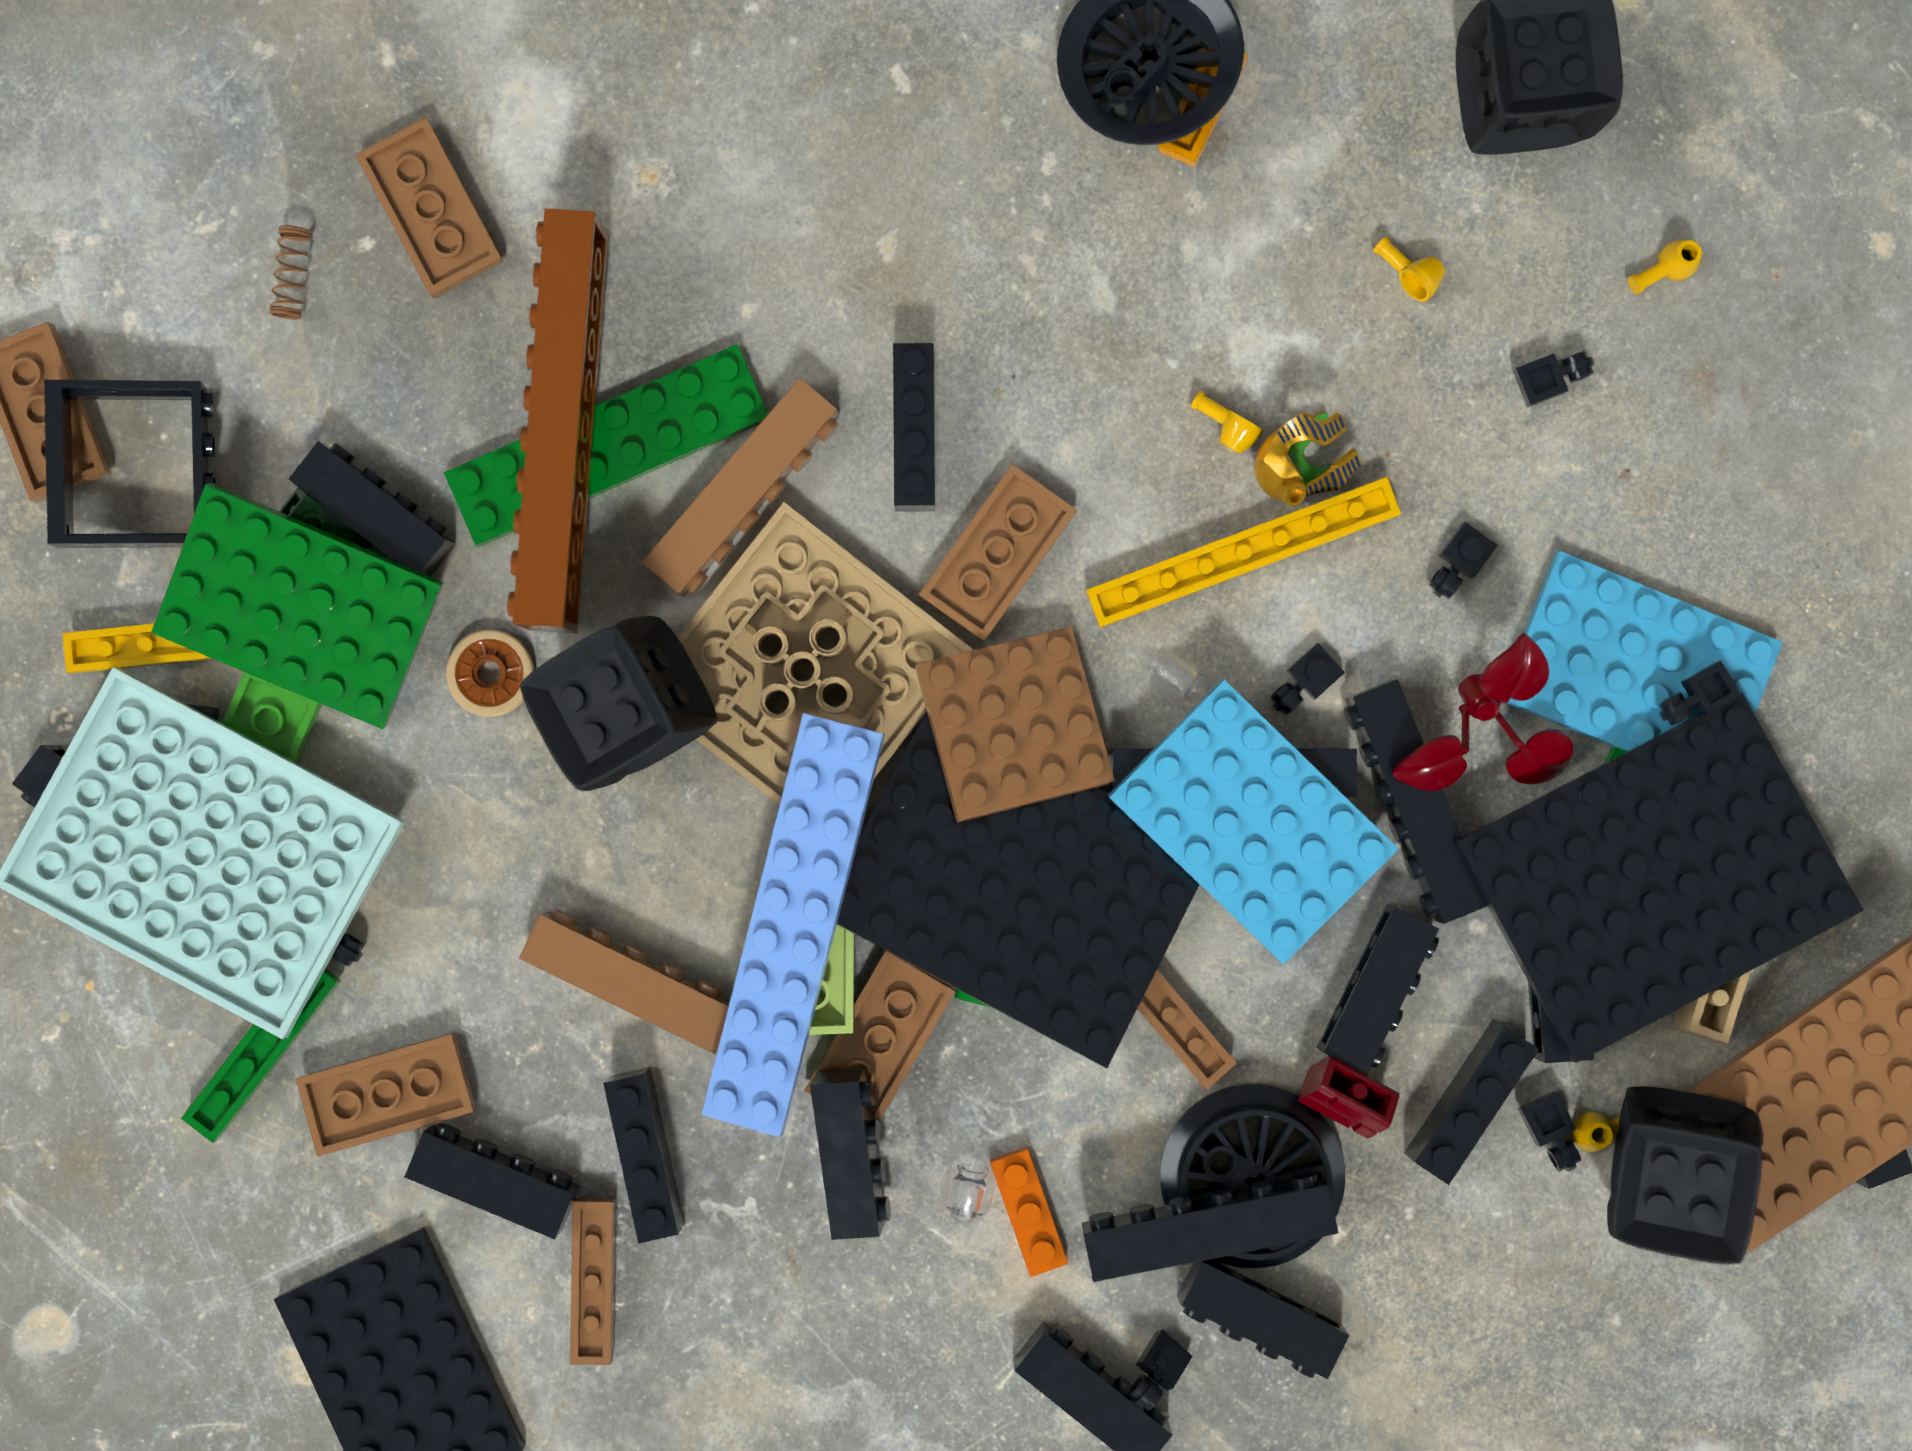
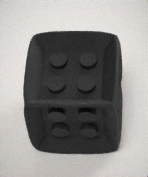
(1537, 73)
(618, 702)
(1685, 1175)

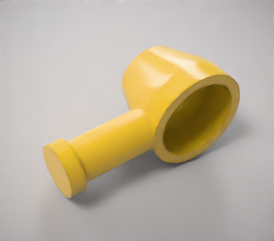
(1669, 265)
(1417, 278)
(1236, 431)
(1587, 1123)

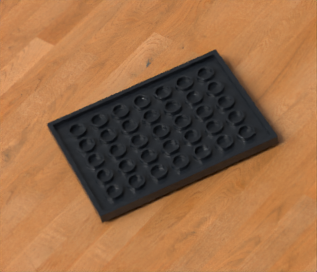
(1657, 877)
(1026, 909)

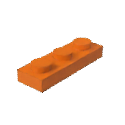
(1028, 1211)

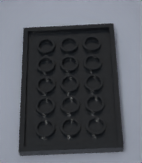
(397, 1355)

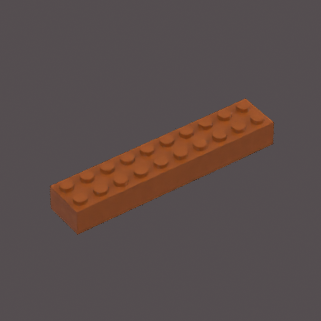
(559, 421)

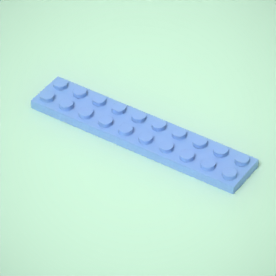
(793, 924)

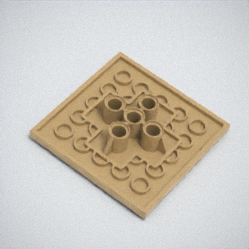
(794, 587)

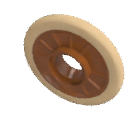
(465, 666)

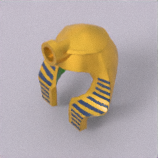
(1285, 472)

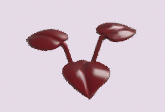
(1513, 674)

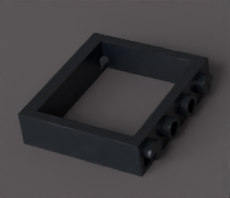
(59, 454)

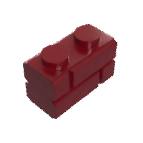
(1349, 1097)

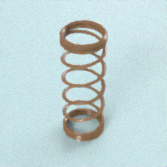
(298, 234)

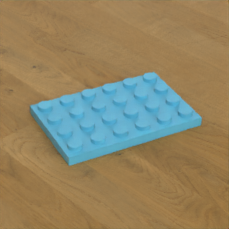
(1626, 649)
(1253, 821)

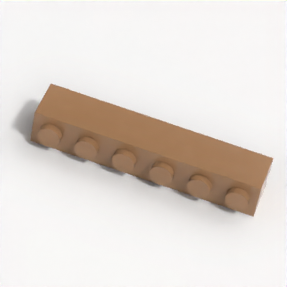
(741, 488)
(627, 979)

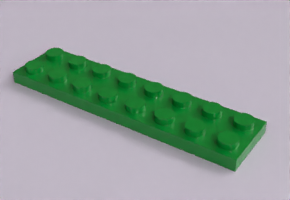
(629, 438)

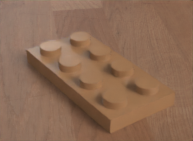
(429, 208)
(24, 365)
(997, 552)
(889, 1027)
(386, 1094)

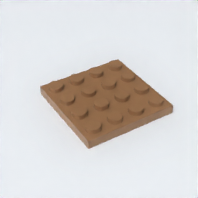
(1014, 724)

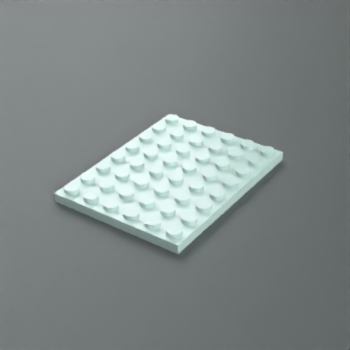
(199, 853)

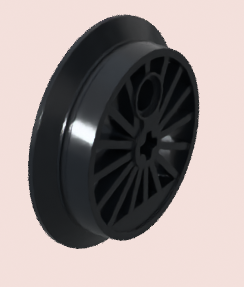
(1207, 22)
(1234, 1104)

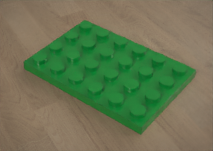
(296, 606)

